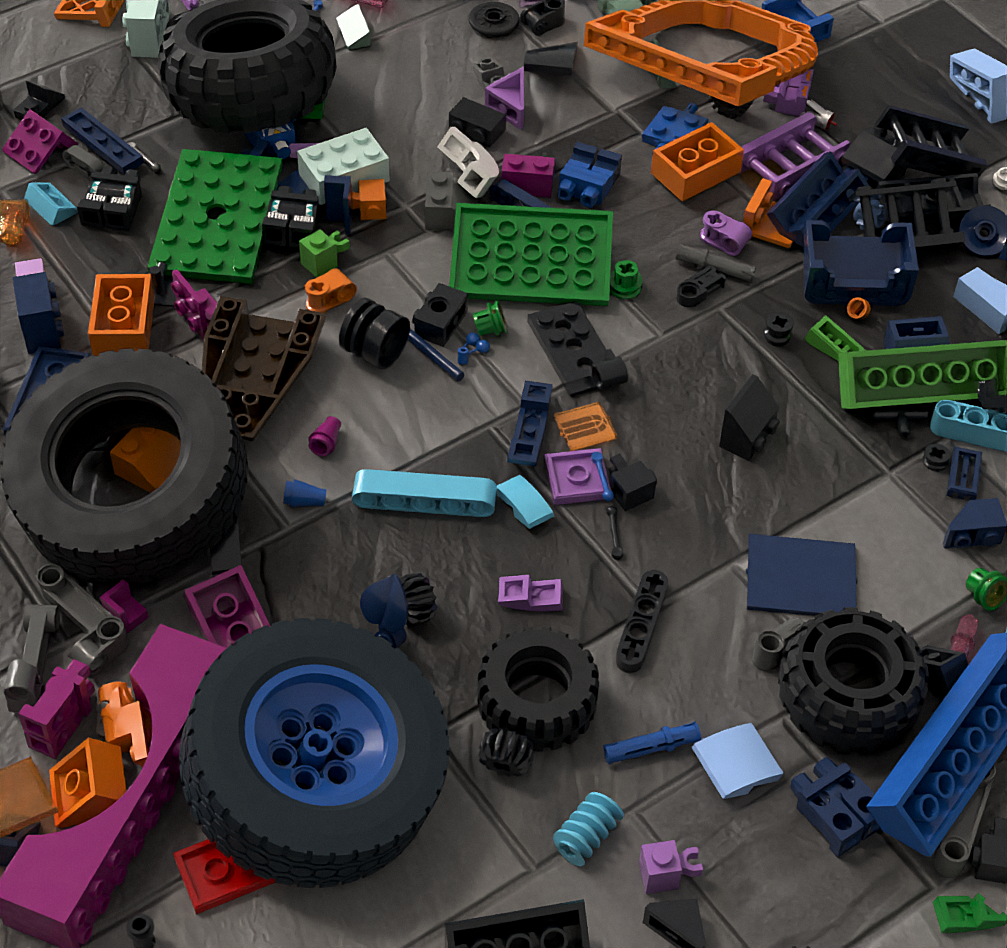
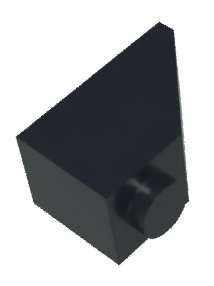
(944, 668)

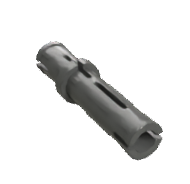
(723, 265)

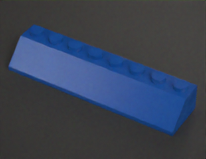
(948, 755)

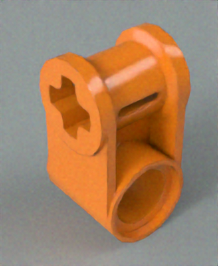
(329, 291)

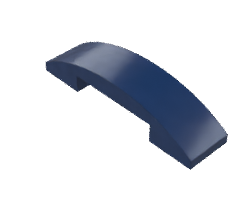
(531, 423)

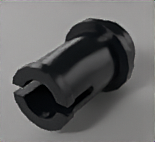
(140, 930)

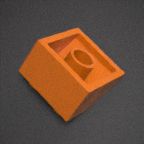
(87, 782)

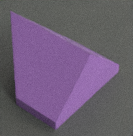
(508, 97)

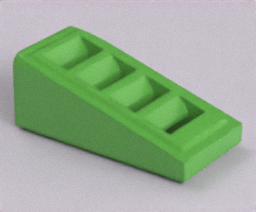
(826, 329)

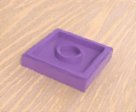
(574, 476)

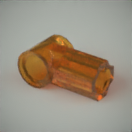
(13, 216)

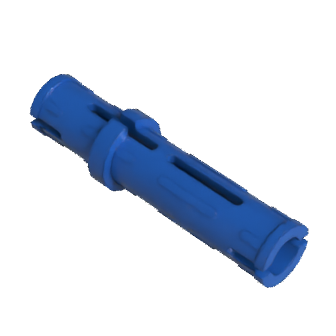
(646, 744)

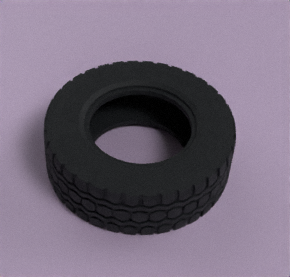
(86, 406)

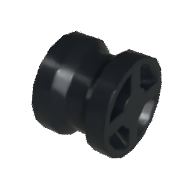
(778, 329)

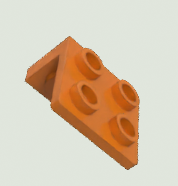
(758, 220)

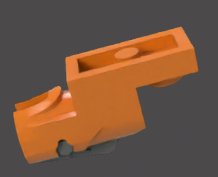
(124, 721)

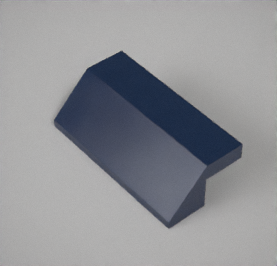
(816, 196)

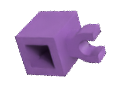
(663, 866)

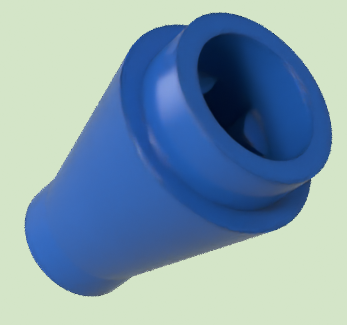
(303, 494)

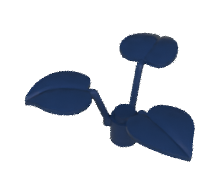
(386, 605)

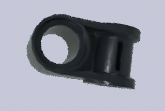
(546, 16)

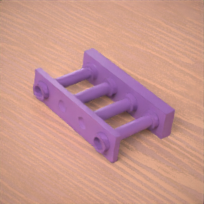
(784, 138)

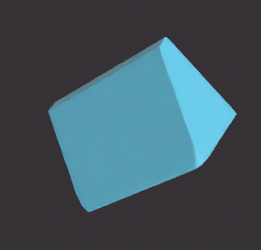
(49, 202)

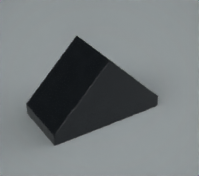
(676, 922)

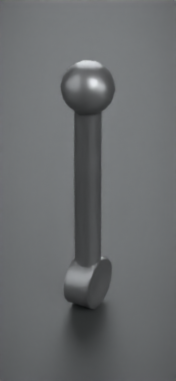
(155, 167)

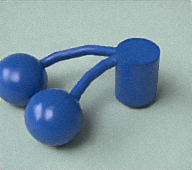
(472, 339)

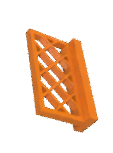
(104, 10)

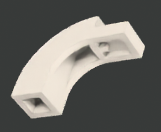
(477, 164)

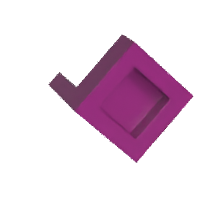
(124, 606)

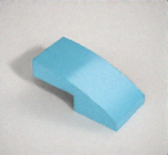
(525, 500)

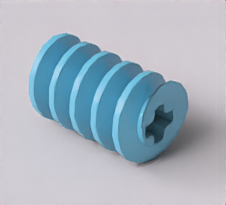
(586, 827)

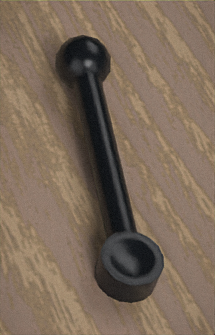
(617, 552)

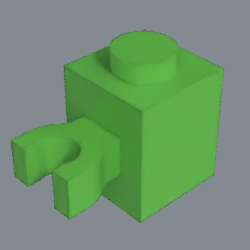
(320, 251)

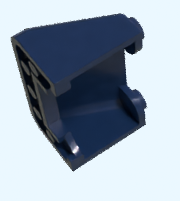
(859, 266)

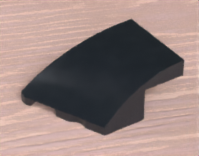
(552, 59)

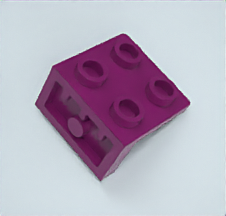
(35, 141)
(194, 306)

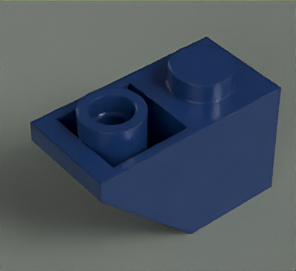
(977, 524)

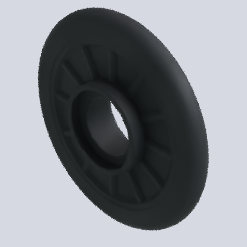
(507, 18)

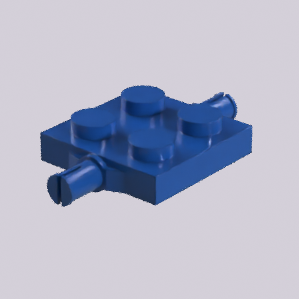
(672, 124)

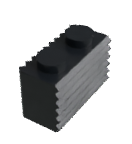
(477, 121)

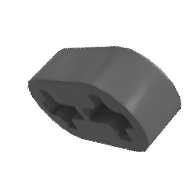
(82, 161)

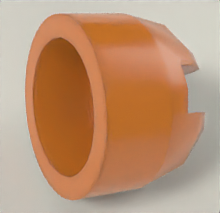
(856, 305)

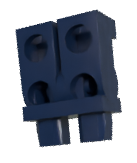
(836, 805)

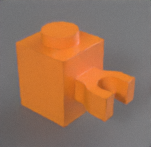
(370, 199)

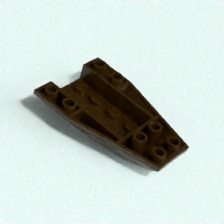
(257, 359)

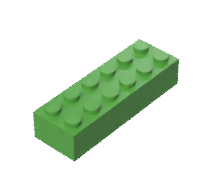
(920, 373)

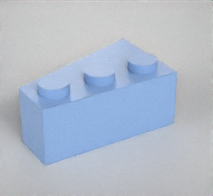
(983, 80)

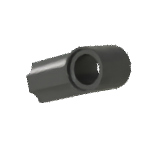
(772, 644)

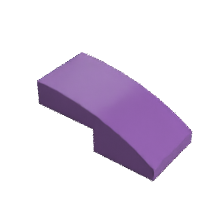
(529, 595)

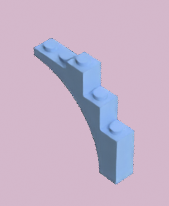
(984, 298)

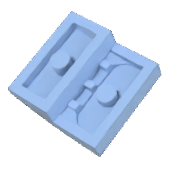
(737, 760)

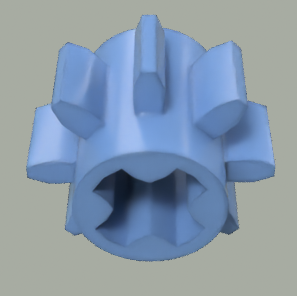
(879, 214)

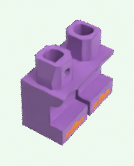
(791, 95)

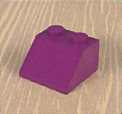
(530, 173)

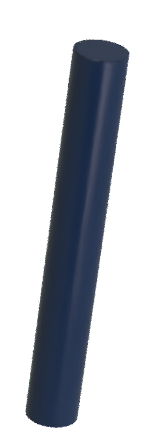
(435, 356)

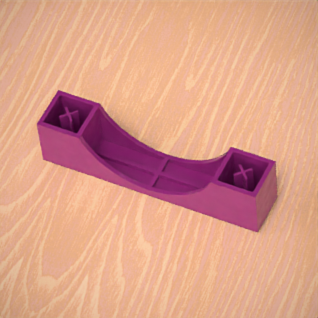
(67, 876)

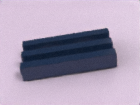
(961, 490)

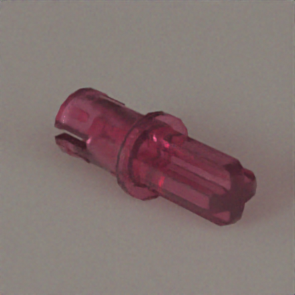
(963, 639)

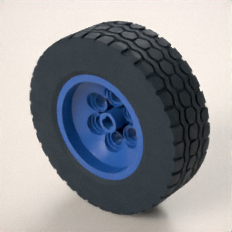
(368, 705)

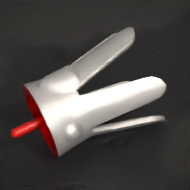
(824, 118)

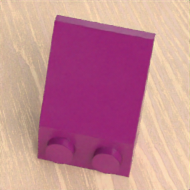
(225, 607)

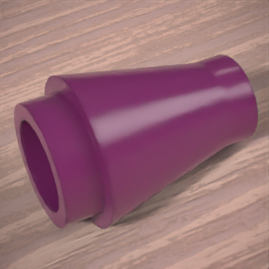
(324, 438)

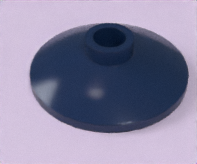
(988, 219)

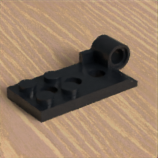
(605, 368)

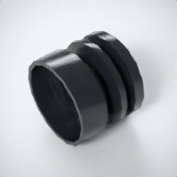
(374, 333)

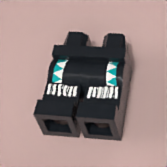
(111, 197)
(291, 215)

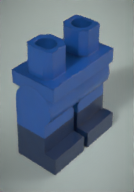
(589, 174)

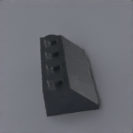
(539, 927)

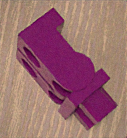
(58, 710)

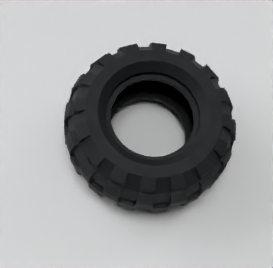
(247, 63)

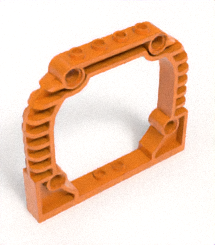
(736, 83)

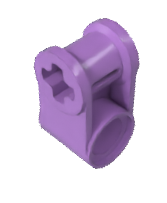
(725, 234)

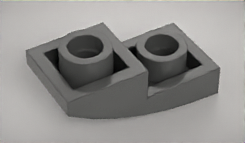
(488, 71)

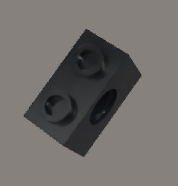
(440, 314)

